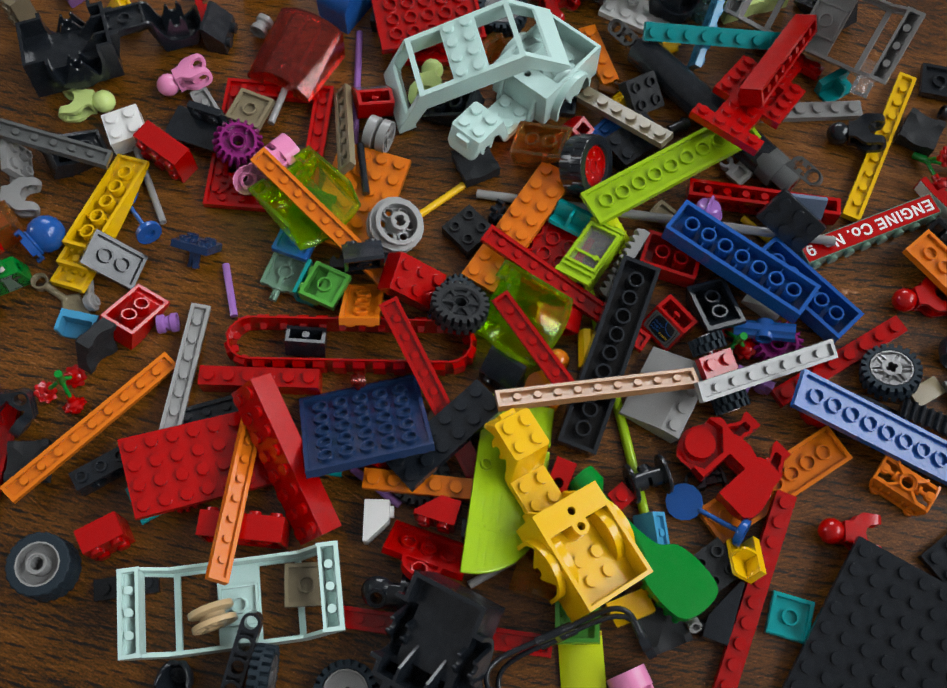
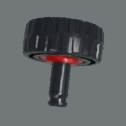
(584, 162)

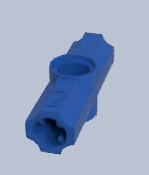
(766, 330)

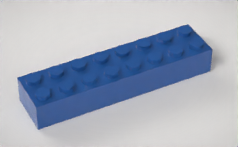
(740, 261)

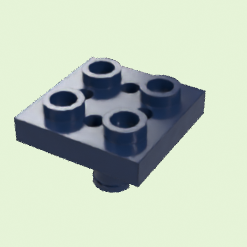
(196, 246)

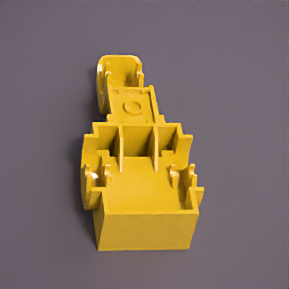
(576, 535)

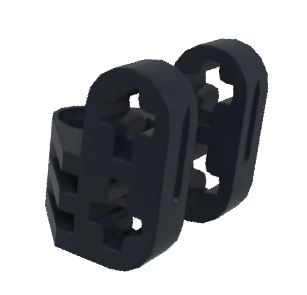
(30, 408)

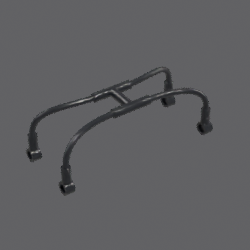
(566, 631)

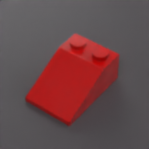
(135, 315)

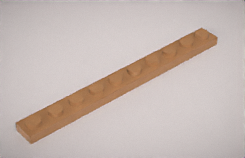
(595, 389)

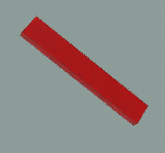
(531, 339)

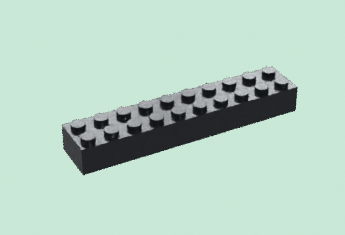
(609, 351)

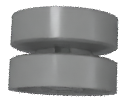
(378, 133)

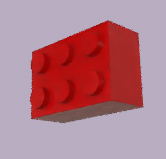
(165, 152)
(674, 264)
(409, 280)

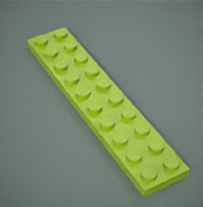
(657, 174)

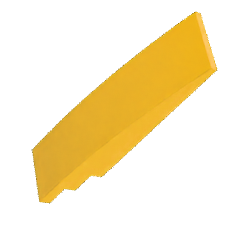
(103, 211)

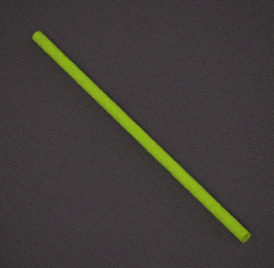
(626, 440)

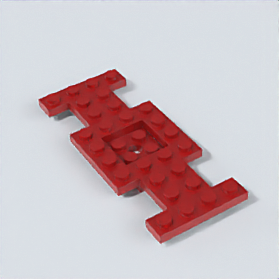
(735, 120)

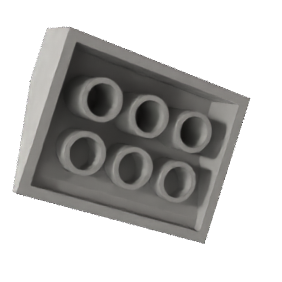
(662, 412)

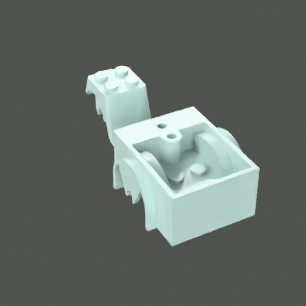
(527, 94)

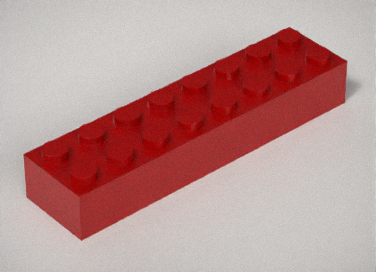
(283, 458)

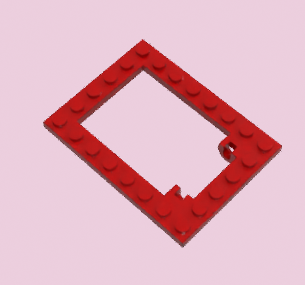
(219, 185)

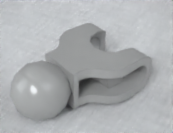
(16, 194)

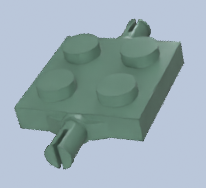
(281, 275)

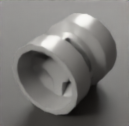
(262, 24)

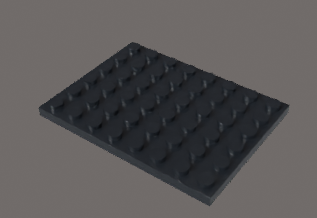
(876, 627)

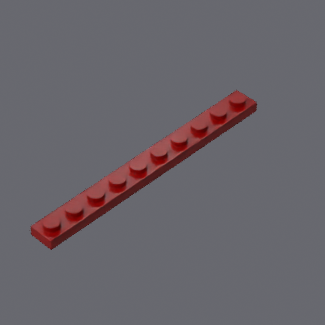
(527, 260)
(424, 372)
(754, 594)
(377, 621)

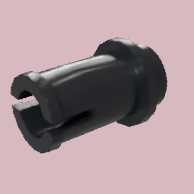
(682, 124)

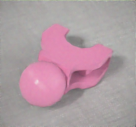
(185, 76)

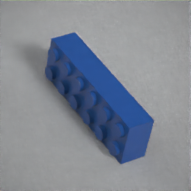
(829, 310)

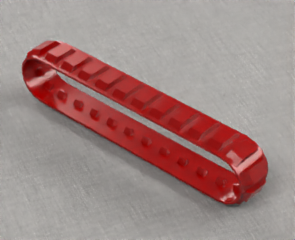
(340, 365)

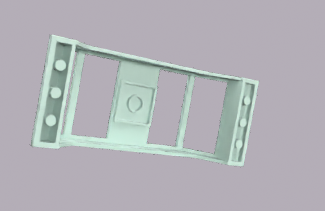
(468, 58)
(243, 589)

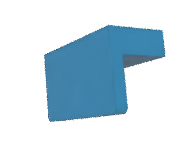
(653, 526)

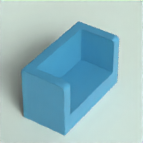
(73, 323)

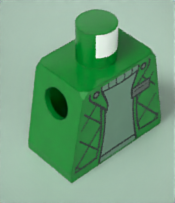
(13, 275)

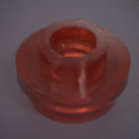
(358, 380)

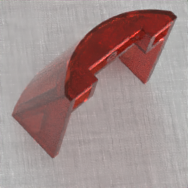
(299, 53)

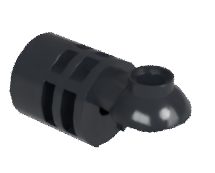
(386, 589)

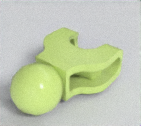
(430, 76)
(85, 103)

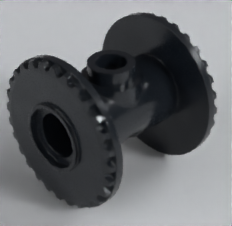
(648, 476)

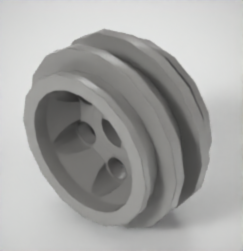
(407, 216)

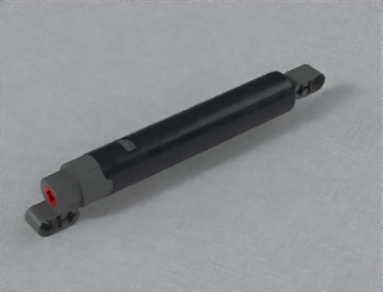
(687, 90)

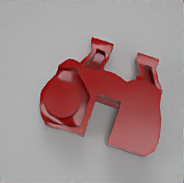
(716, 443)

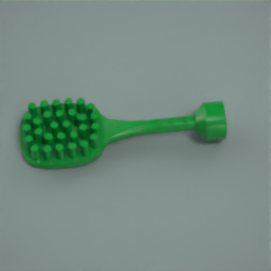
(679, 579)

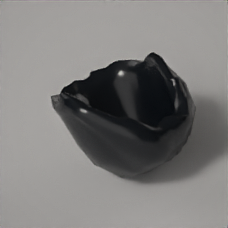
(174, 675)

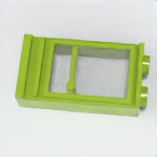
(592, 253)

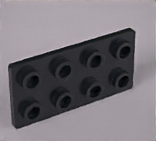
(196, 125)

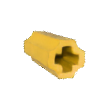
(583, 341)

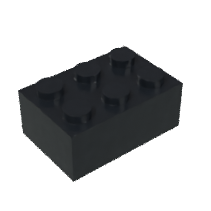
(629, 148)

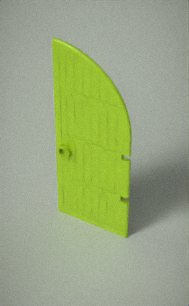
(493, 510)

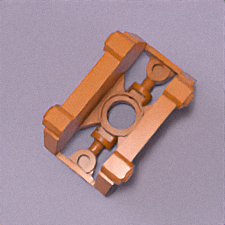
(900, 495)

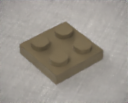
(250, 107)
(301, 585)

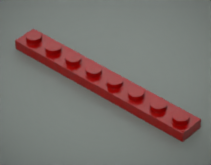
(847, 356)

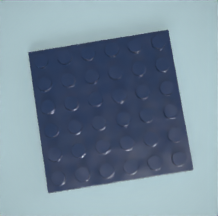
(364, 426)

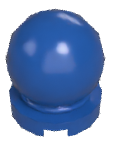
(42, 236)

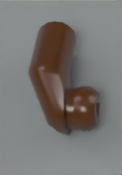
(609, 90)

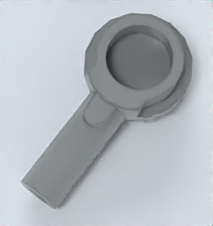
(91, 300)

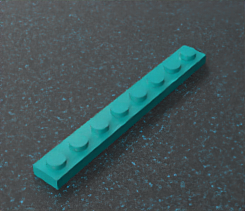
(708, 35)

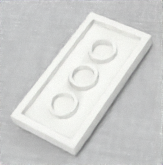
(630, 12)

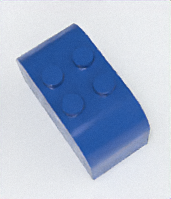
(343, 13)

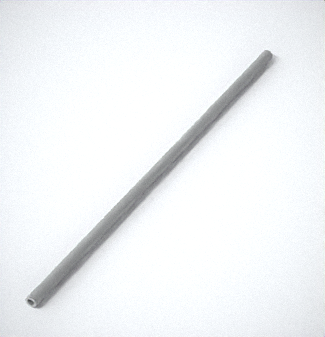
(660, 218)

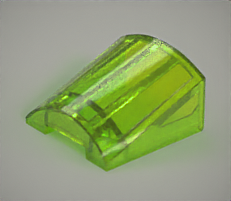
(323, 182)
(541, 303)

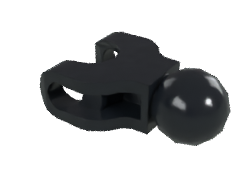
(859, 133)

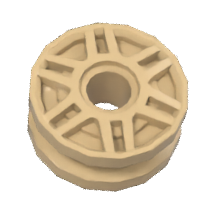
(212, 616)

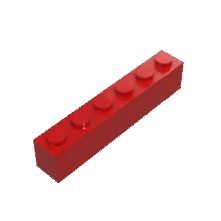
(288, 380)

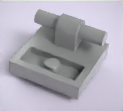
(15, 160)

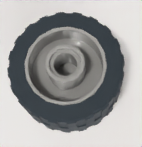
(43, 566)

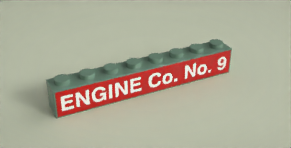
(873, 230)

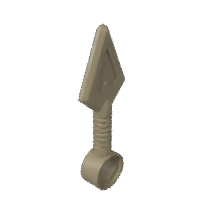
(70, 302)

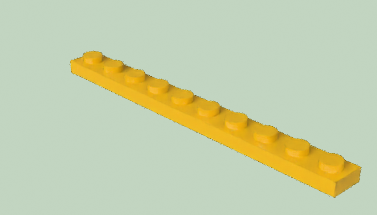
(873, 162)

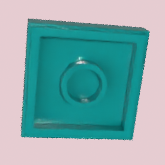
(789, 617)

